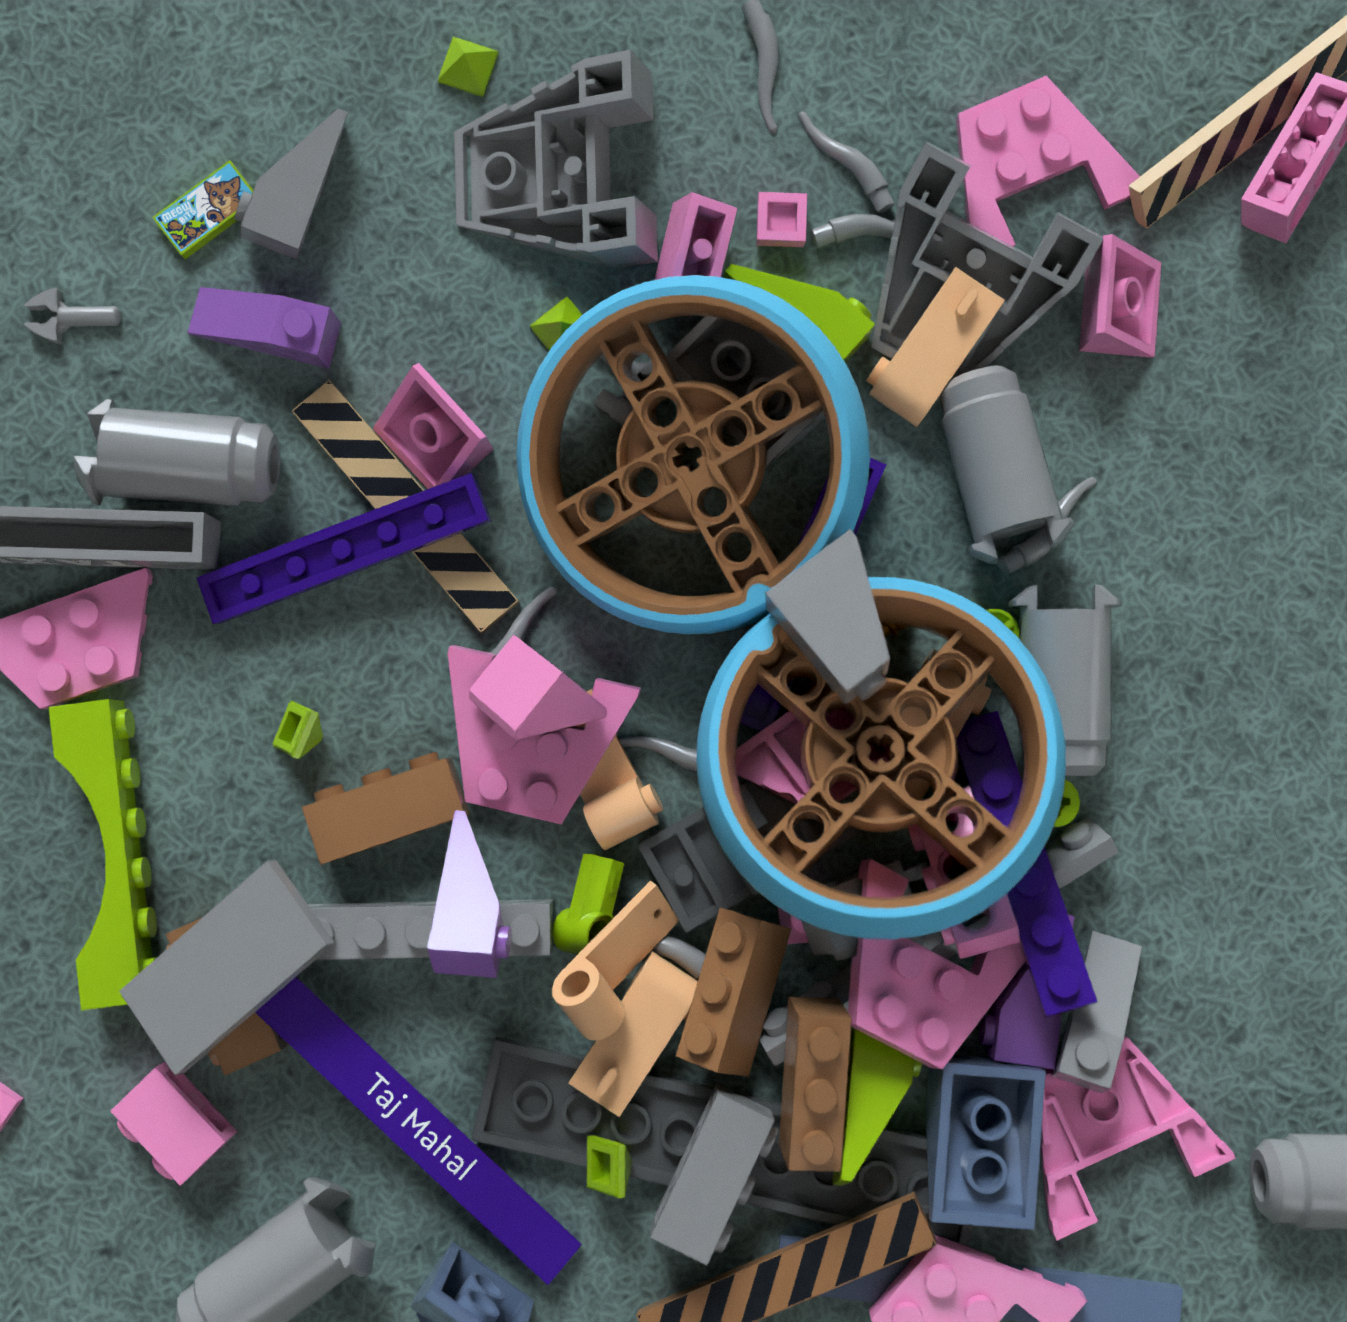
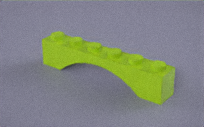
(95, 749)

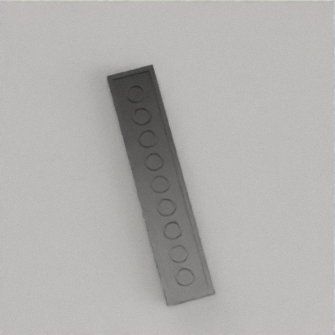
(537, 1112)

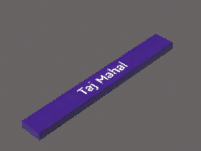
(419, 1129)

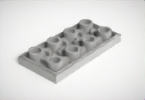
(226, 967)

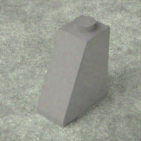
(834, 619)

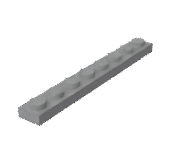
(1070, 855)

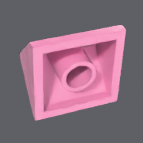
(1120, 301)
(430, 431)
(531, 694)

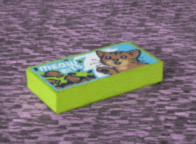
(203, 210)

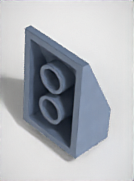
(984, 1142)
(469, 1291)

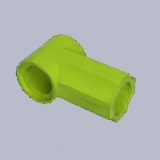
(590, 905)

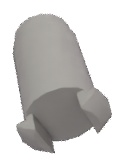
(178, 457)
(999, 460)
(1077, 662)
(1302, 1180)
(281, 1264)

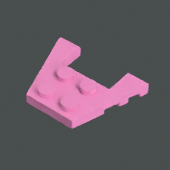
(1028, 140)
(536, 773)
(916, 996)
(1091, 1125)
(971, 1286)

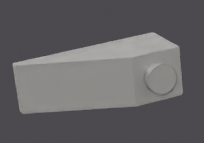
(288, 193)
(1097, 1031)

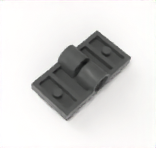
(697, 871)

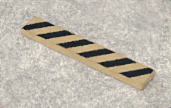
(1236, 128)
(385, 481)

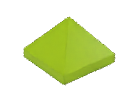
(468, 66)
(555, 322)
(307, 733)
(608, 1166)

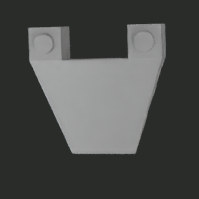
(547, 166)
(934, 241)

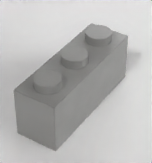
(713, 1175)

